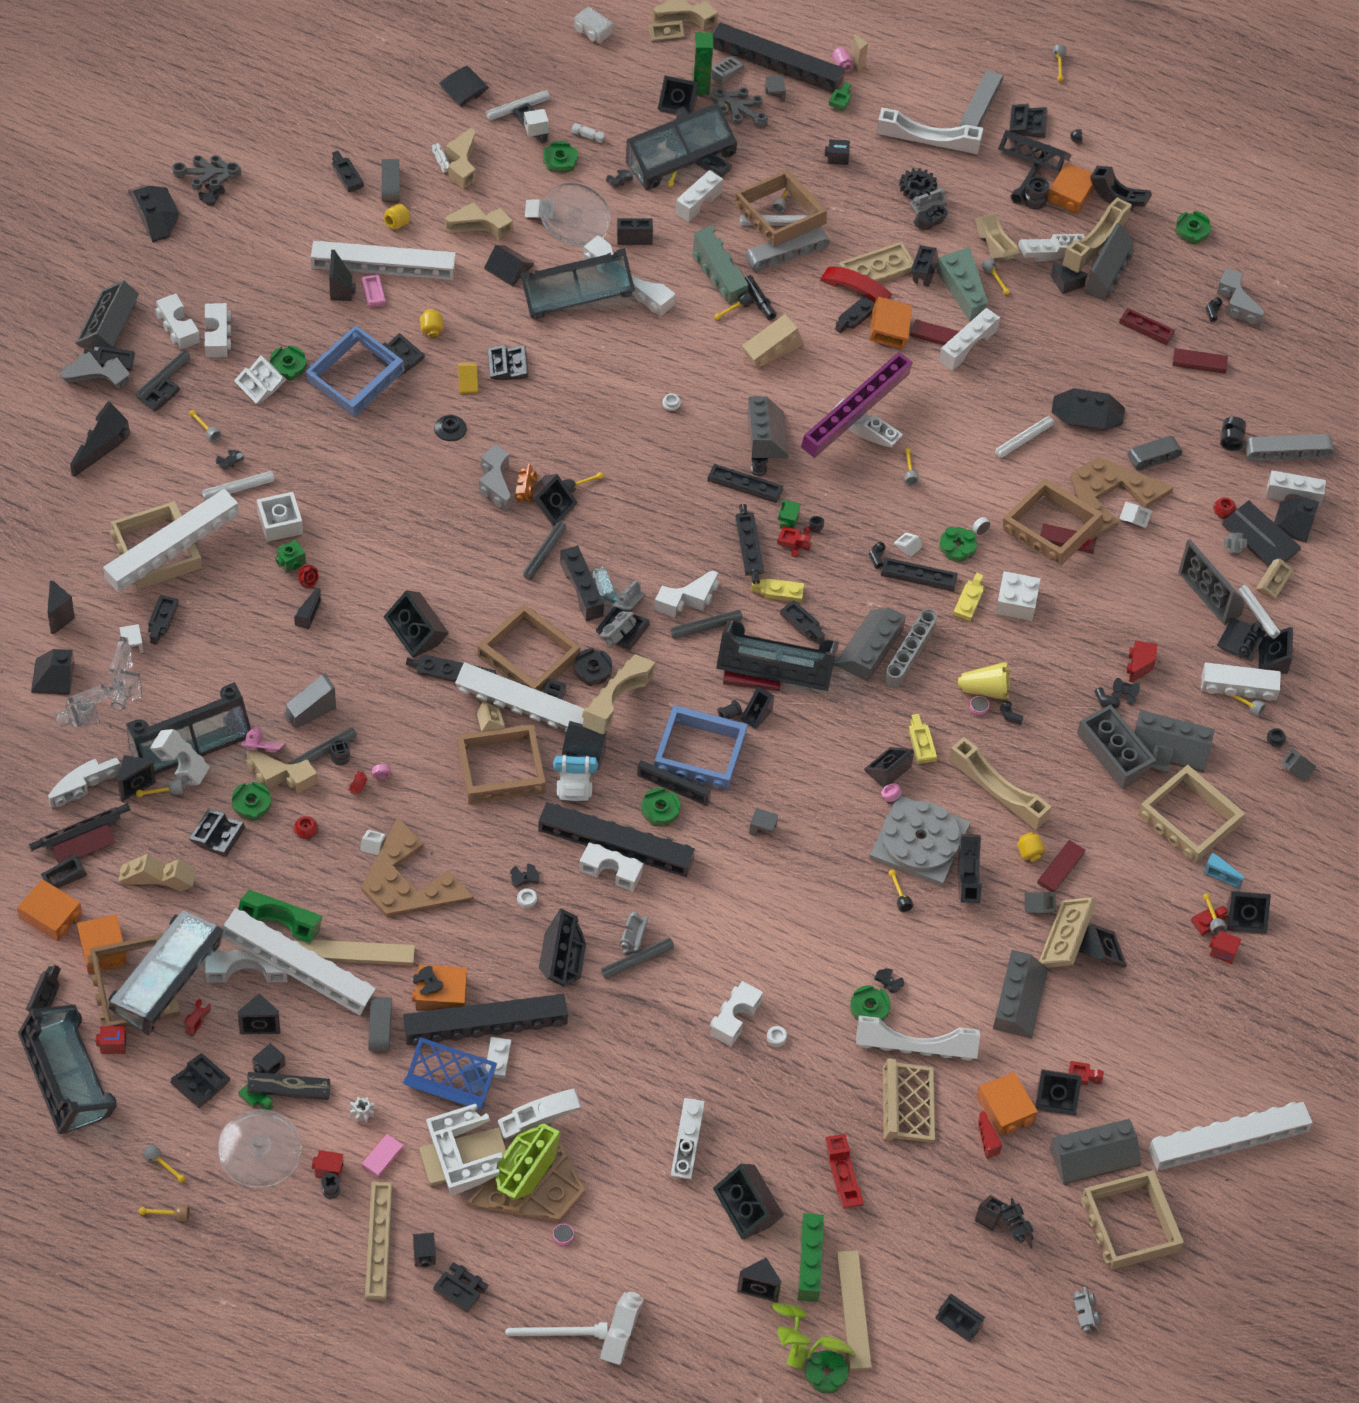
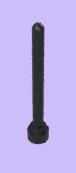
(1018, 194)

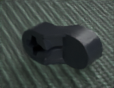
(930, 217)

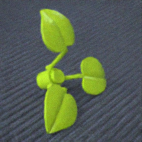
(799, 1341)

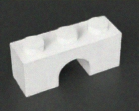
(707, 188)
(217, 318)
(181, 332)
(1282, 484)
(191, 765)
(598, 858)
(743, 1000)

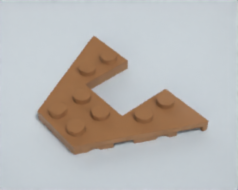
(1103, 476)
(393, 893)
(549, 1200)

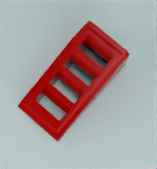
(989, 1137)

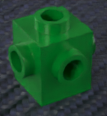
(290, 556)

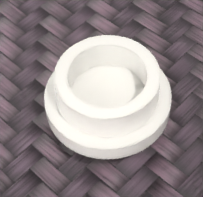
(671, 402)

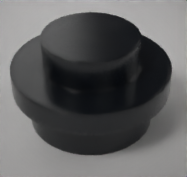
(1276, 737)

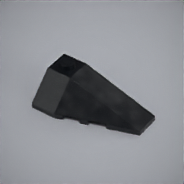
(105, 437)

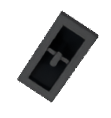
(1067, 279)
(758, 708)
(989, 1212)

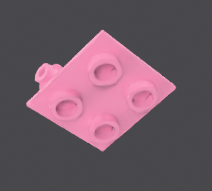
(254, 740)

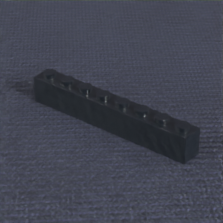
(778, 57)
(631, 843)
(486, 1019)

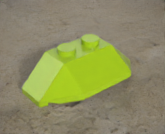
(527, 1161)

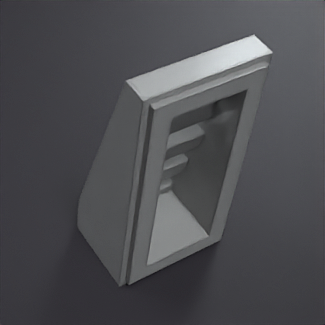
(723, 77)

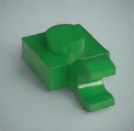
(841, 97)
(254, 1099)

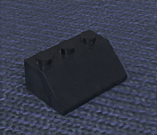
(415, 623)
(748, 1200)

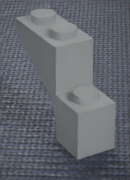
(1241, 304)
(88, 368)
(493, 484)

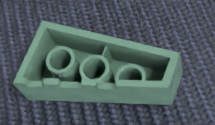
(718, 264)
(963, 281)

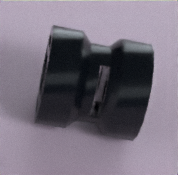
(340, 752)

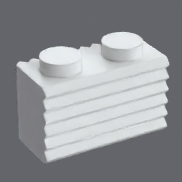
(593, 25)

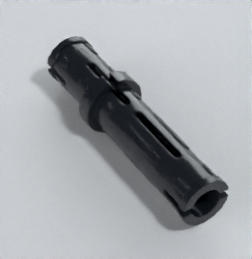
(762, 302)

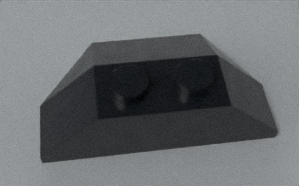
(155, 210)
(1088, 409)
(563, 949)

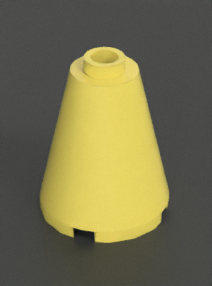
(987, 681)

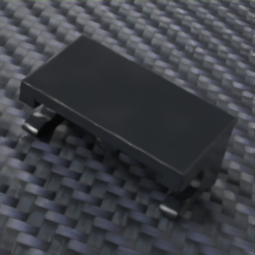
(634, 231)
(924, 265)
(960, 1318)

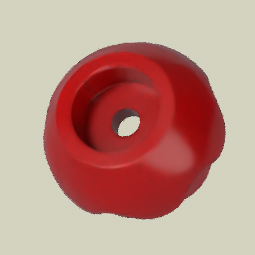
(1221, 511)
(308, 576)
(358, 783)
(309, 831)

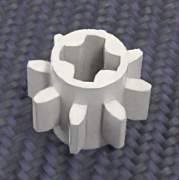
(357, 1107)

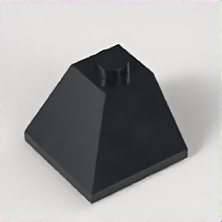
(340, 280)
(553, 498)
(1296, 517)
(53, 672)
(1102, 945)

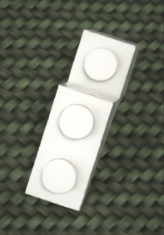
(695, 595)
(621, 1328)

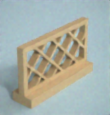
(892, 1096)

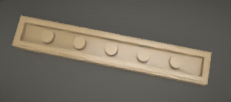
(362, 952)
(378, 1241)
(854, 1310)

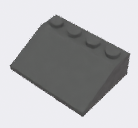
(1210, 584)

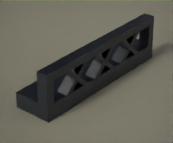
(1038, 146)

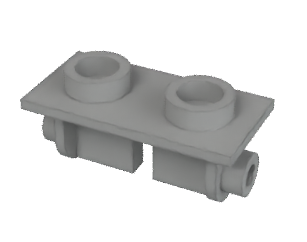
(925, 201)
(630, 596)
(623, 622)
(632, 939)
(1086, 1302)

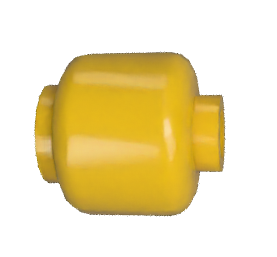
(397, 216)
(431, 323)
(1031, 847)

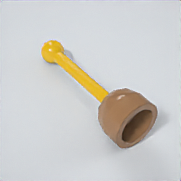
(181, 1212)

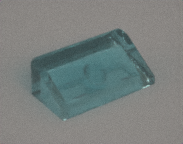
(604, 584)

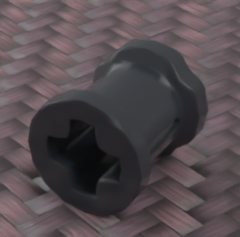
(758, 467)
(730, 711)
(327, 1183)

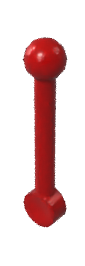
(795, 552)

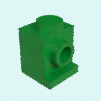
(789, 514)

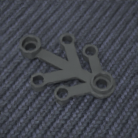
(722, 96)
(227, 170)

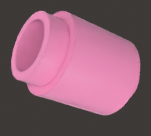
(842, 58)

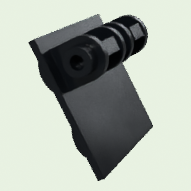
(1242, 638)
(1019, 1228)

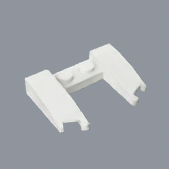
(442, 1130)

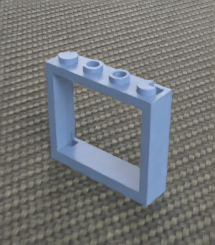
(374, 388)
(708, 723)

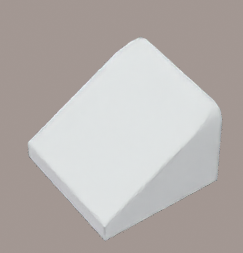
(908, 544)
(372, 842)

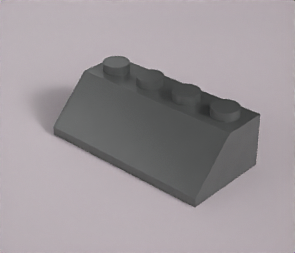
(1110, 263)
(108, 316)
(766, 428)
(871, 642)
(1189, 740)
(1115, 746)
(1021, 995)
(1096, 1151)

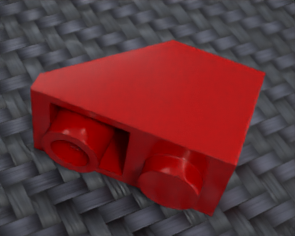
(1142, 659)

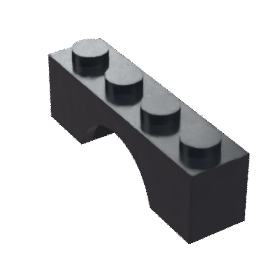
(587, 592)

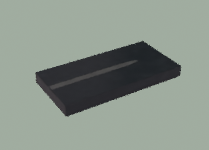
(1262, 534)

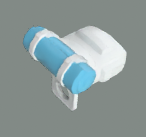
(574, 777)

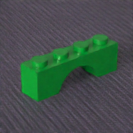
(703, 61)
(301, 922)
(811, 1257)

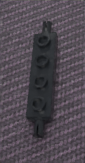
(749, 544)
(439, 667)
(84, 826)

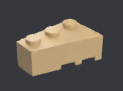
(773, 342)

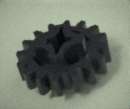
(917, 183)

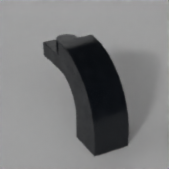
(1110, 188)
(968, 869)

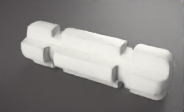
(588, 132)
(440, 157)

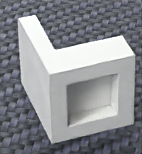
(536, 122)
(533, 208)
(1135, 514)
(133, 634)

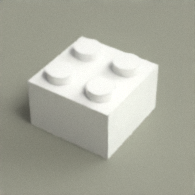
(279, 516)
(1017, 596)

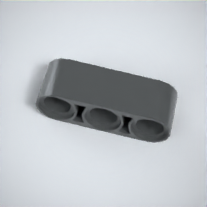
(390, 180)
(1154, 453)
(380, 1024)

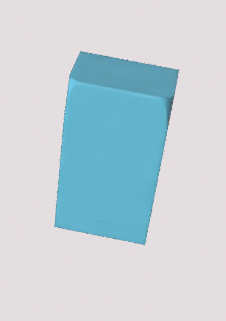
(1223, 871)

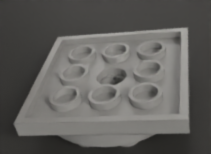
(926, 857)

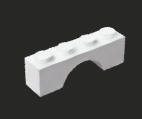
(956, 350)
(223, 964)

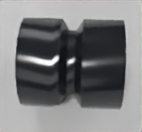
(1036, 193)
(1233, 433)

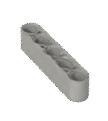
(982, 99)
(768, 256)
(1289, 447)
(915, 639)

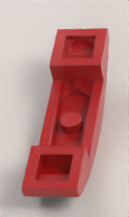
(856, 282)
(843, 1172)

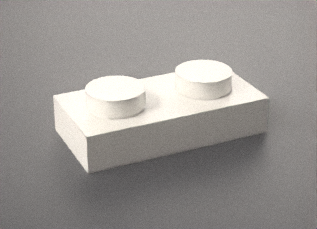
(499, 1053)

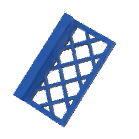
(443, 1090)

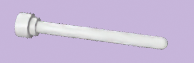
(599, 1330)

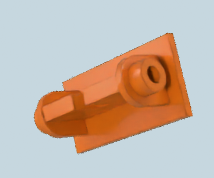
(527, 477)

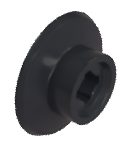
(447, 432)

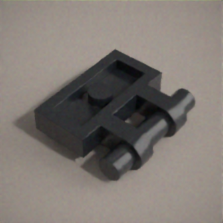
(456, 1291)

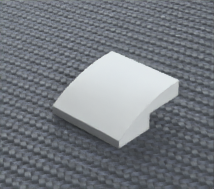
(260, 380)

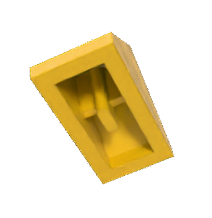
(467, 378)

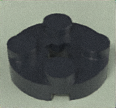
(593, 676)

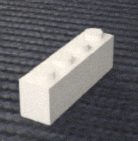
(1240, 681)

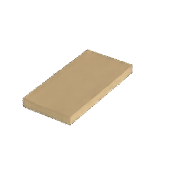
(882, 263)
(1067, 932)
(470, 1149)

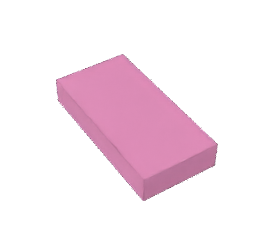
(373, 291)
(382, 1155)

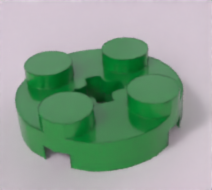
(557, 148)
(1191, 234)
(297, 358)
(958, 534)
(251, 810)
(660, 816)
(874, 996)
(822, 1360)

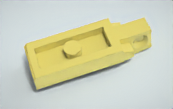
(779, 589)
(969, 598)
(922, 741)

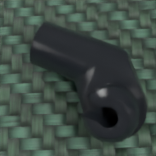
(1212, 307)
(875, 554)
(1106, 700)
(1008, 713)

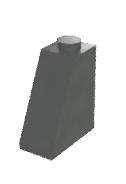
(311, 702)

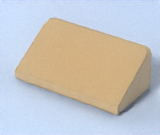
(666, 30)
(859, 52)
(1274, 578)
(490, 717)

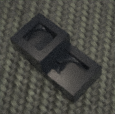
(160, 395)

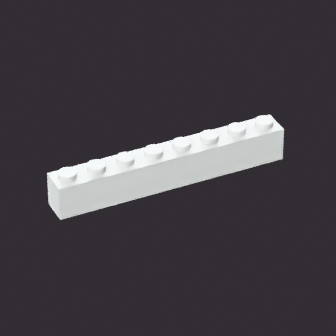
(386, 260)
(171, 540)
(517, 697)
(298, 961)
(1230, 1135)

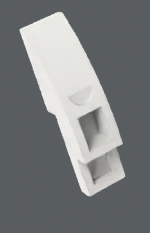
(1048, 249)
(875, 430)
(76, 782)
(539, 1111)
(687, 1138)

